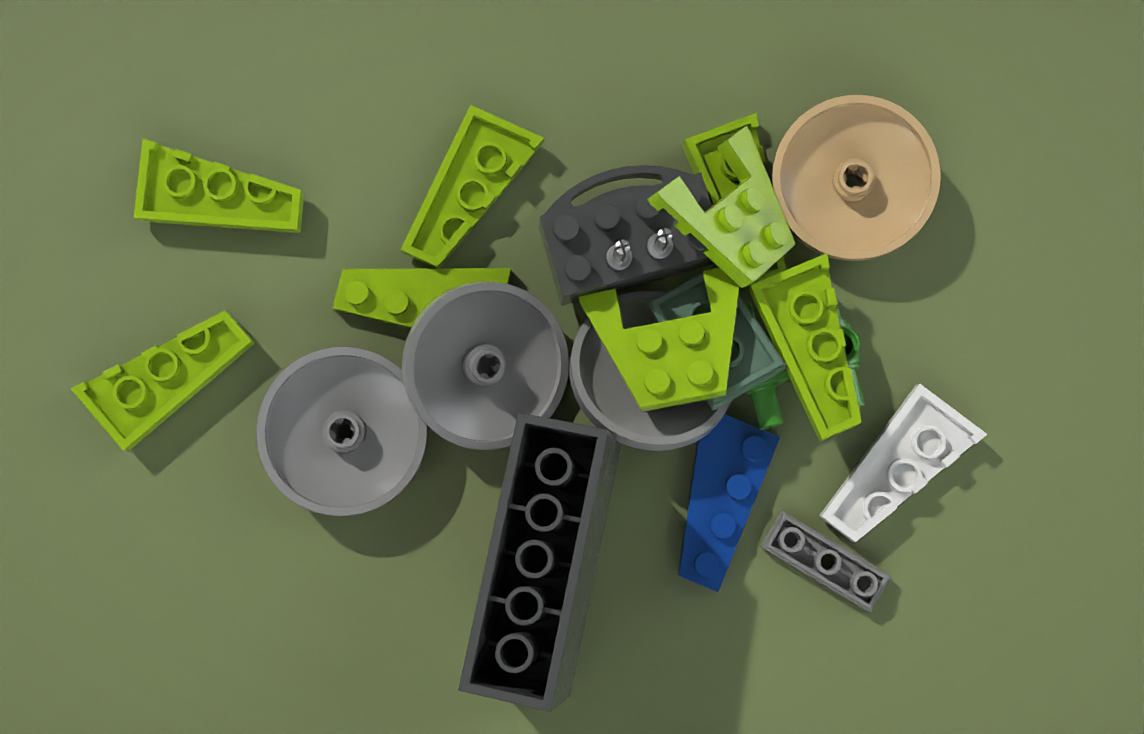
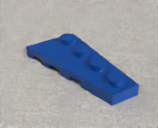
(721, 496)

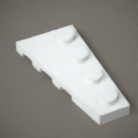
(902, 459)

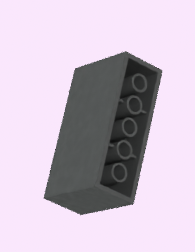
(541, 563)

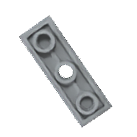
(804, 548)

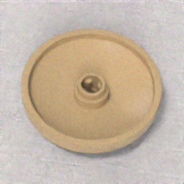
(879, 148)

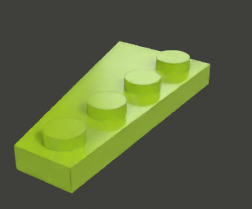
(717, 175)
(471, 178)
(197, 192)
(402, 294)
(807, 334)
(147, 390)

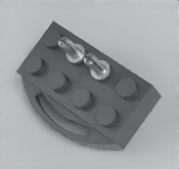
(619, 235)

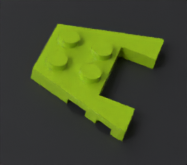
(745, 227)
(673, 358)

